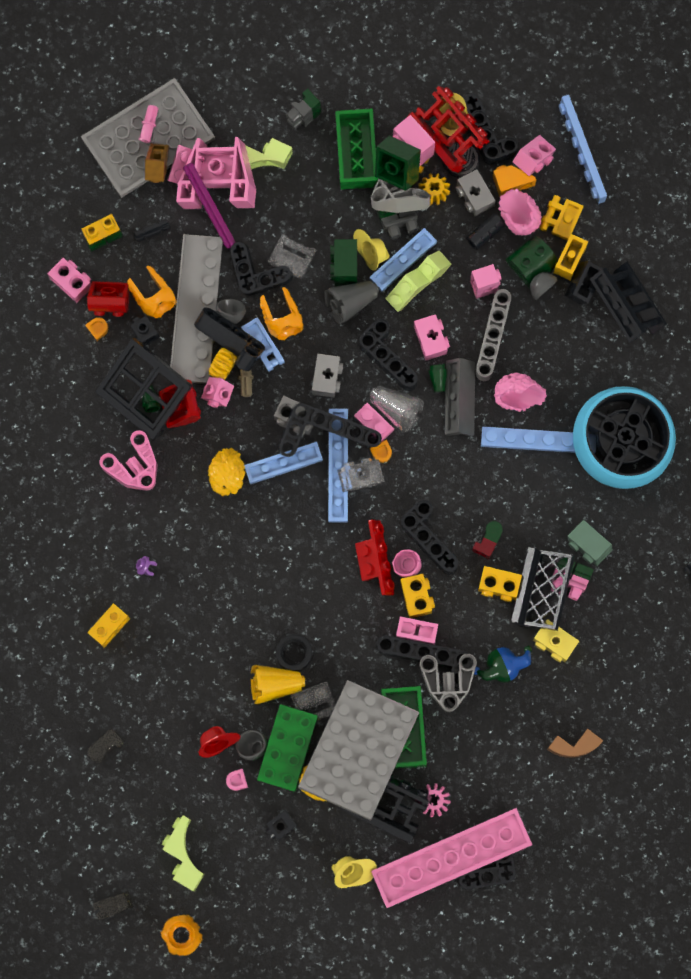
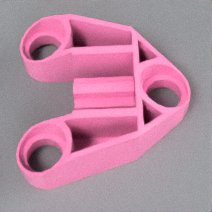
(119, 472)

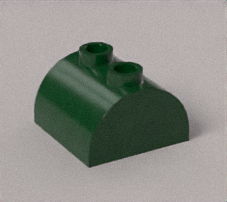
(532, 259)

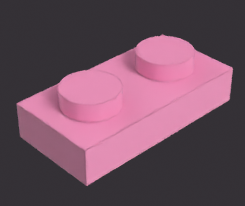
(180, 160)
(372, 419)

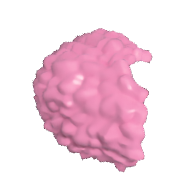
(519, 212)
(518, 392)

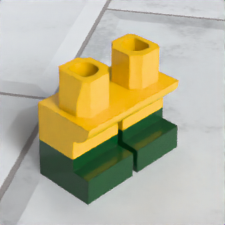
(97, 231)

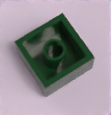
(397, 163)
(345, 261)

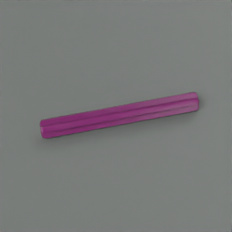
(209, 205)

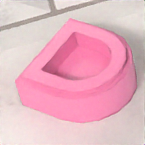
(236, 780)

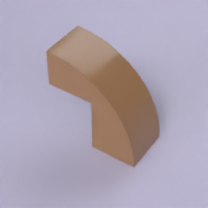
(585, 745)

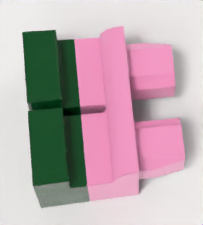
(578, 581)

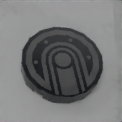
(471, 156)

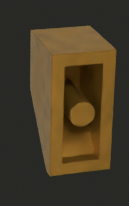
(156, 162)

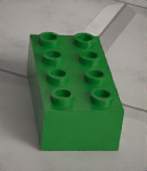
(356, 148)
(287, 747)
(414, 751)

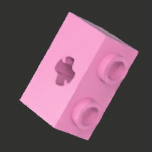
(485, 281)
(431, 348)

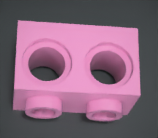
(534, 156)
(67, 282)
(417, 630)

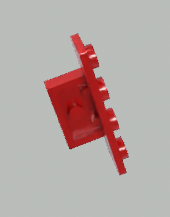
(374, 560)

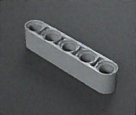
(493, 326)

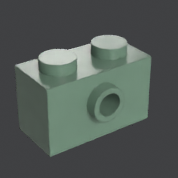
(589, 543)

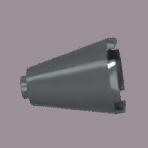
(350, 299)

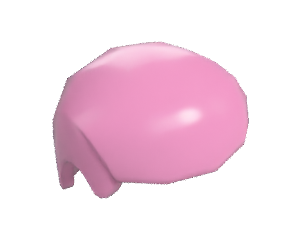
(407, 563)

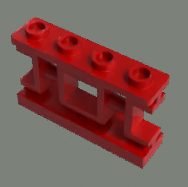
(460, 118)

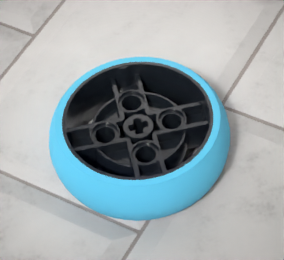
(640, 405)

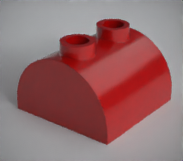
(108, 298)
(187, 410)

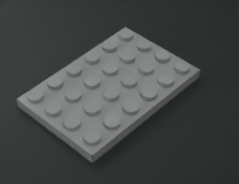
(117, 142)
(358, 750)

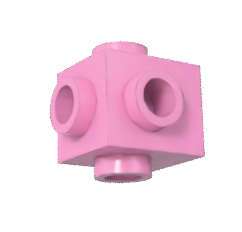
(217, 392)

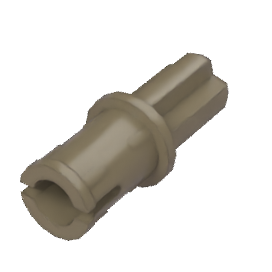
(246, 383)

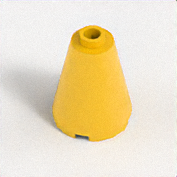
(274, 683)

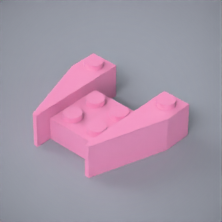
(219, 169)

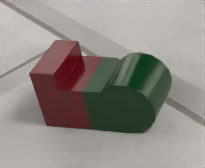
(490, 540)

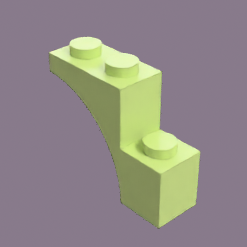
(275, 154)
(416, 280)
(175, 845)

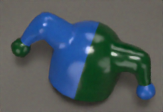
(504, 664)

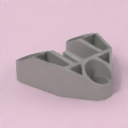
(398, 200)
(431, 680)

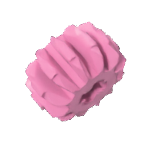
(440, 802)

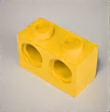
(500, 577)
(412, 596)
(108, 625)

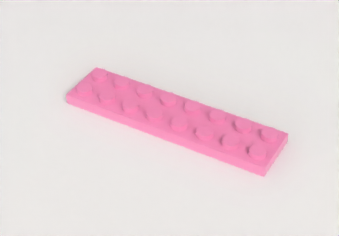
(451, 858)

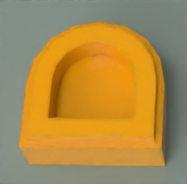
(98, 327)
(382, 452)

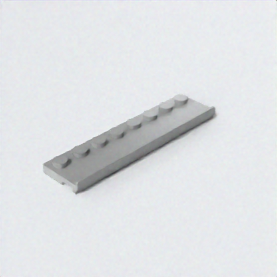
(196, 289)

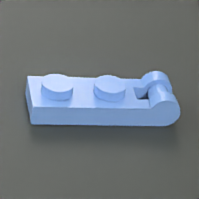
(257, 331)

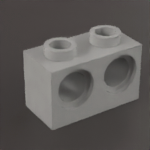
(287, 403)

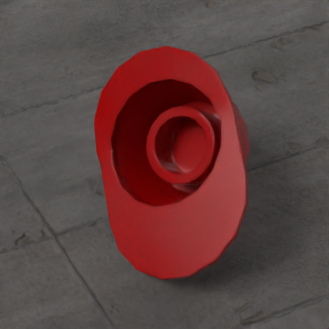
(215, 741)

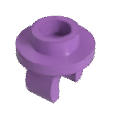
(143, 564)

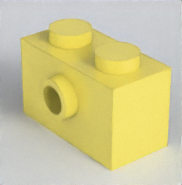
(556, 642)

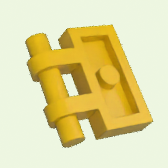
(567, 219)

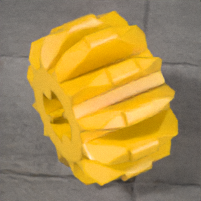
(435, 182)
(222, 364)

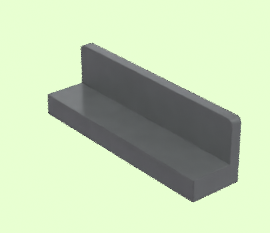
(460, 397)

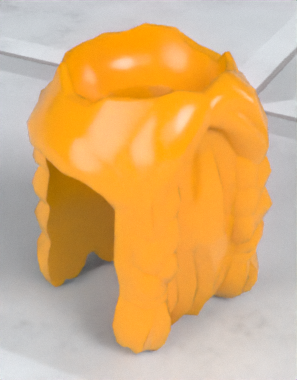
(150, 305)
(277, 326)
(191, 944)

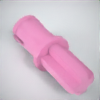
(148, 124)

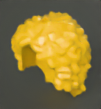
(226, 471)

